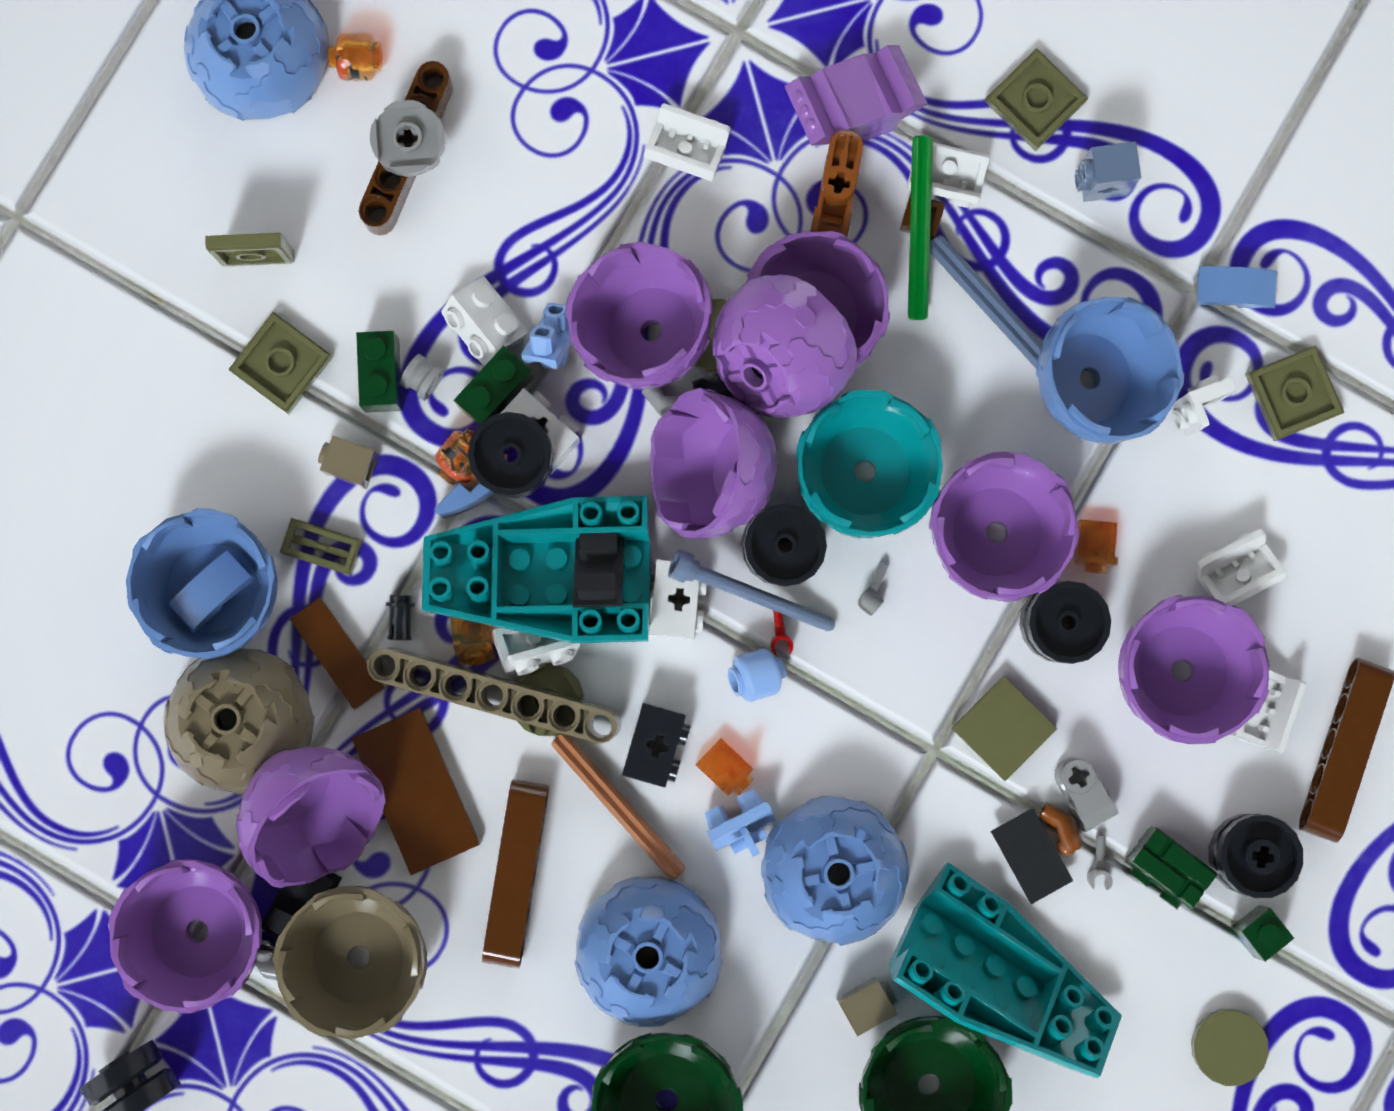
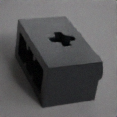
(650, 723)

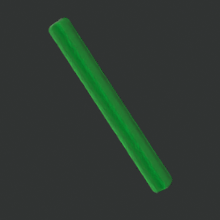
(920, 227)

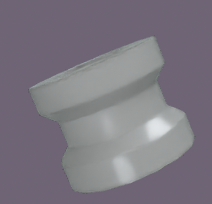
(421, 377)

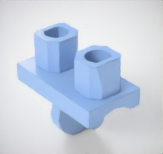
(549, 339)
(743, 829)

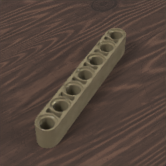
(476, 698)

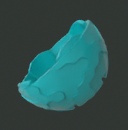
(891, 438)

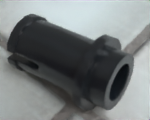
(400, 617)

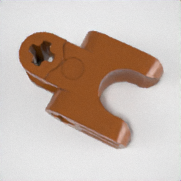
(839, 175)

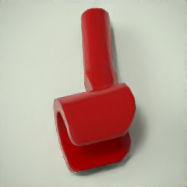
(780, 633)

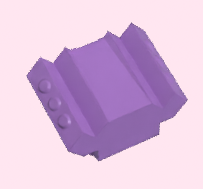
(857, 95)

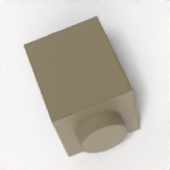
(348, 461)
(868, 1005)

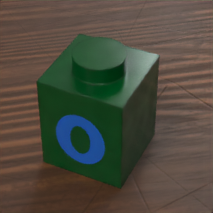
(1262, 933)

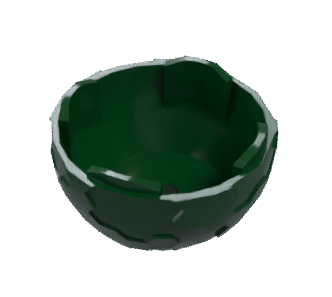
(960, 1057)
(666, 1062)

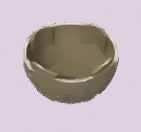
(269, 710)
(323, 984)

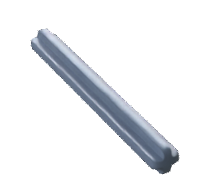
(986, 298)

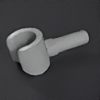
(870, 600)
(1099, 865)

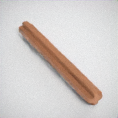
(618, 806)

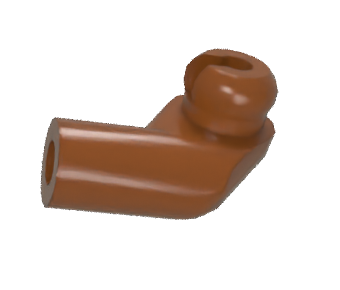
(1067, 828)

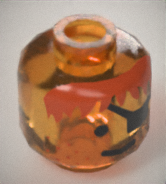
(356, 56)
(454, 460)

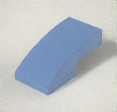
(1237, 286)
(462, 500)
(209, 591)

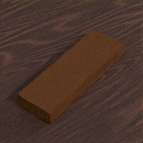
(336, 653)

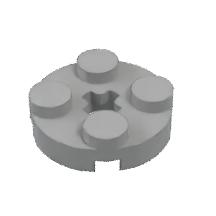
(423, 153)

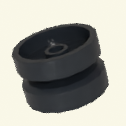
(494, 440)
(806, 545)
(1087, 623)
(1277, 861)
(128, 1083)

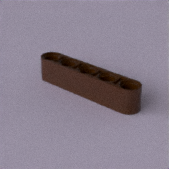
(394, 199)
(1346, 750)
(515, 874)

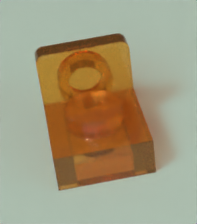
(1096, 545)
(472, 642)
(726, 768)

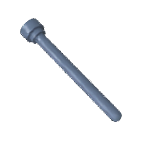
(685, 567)

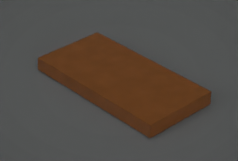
(418, 791)

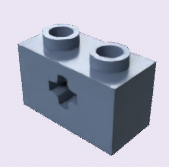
(1108, 171)

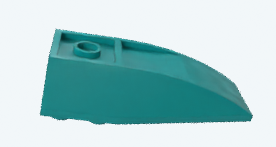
(521, 571)
(1001, 976)

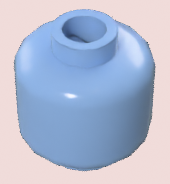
(756, 675)

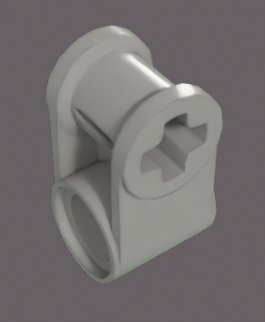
(1087, 799)

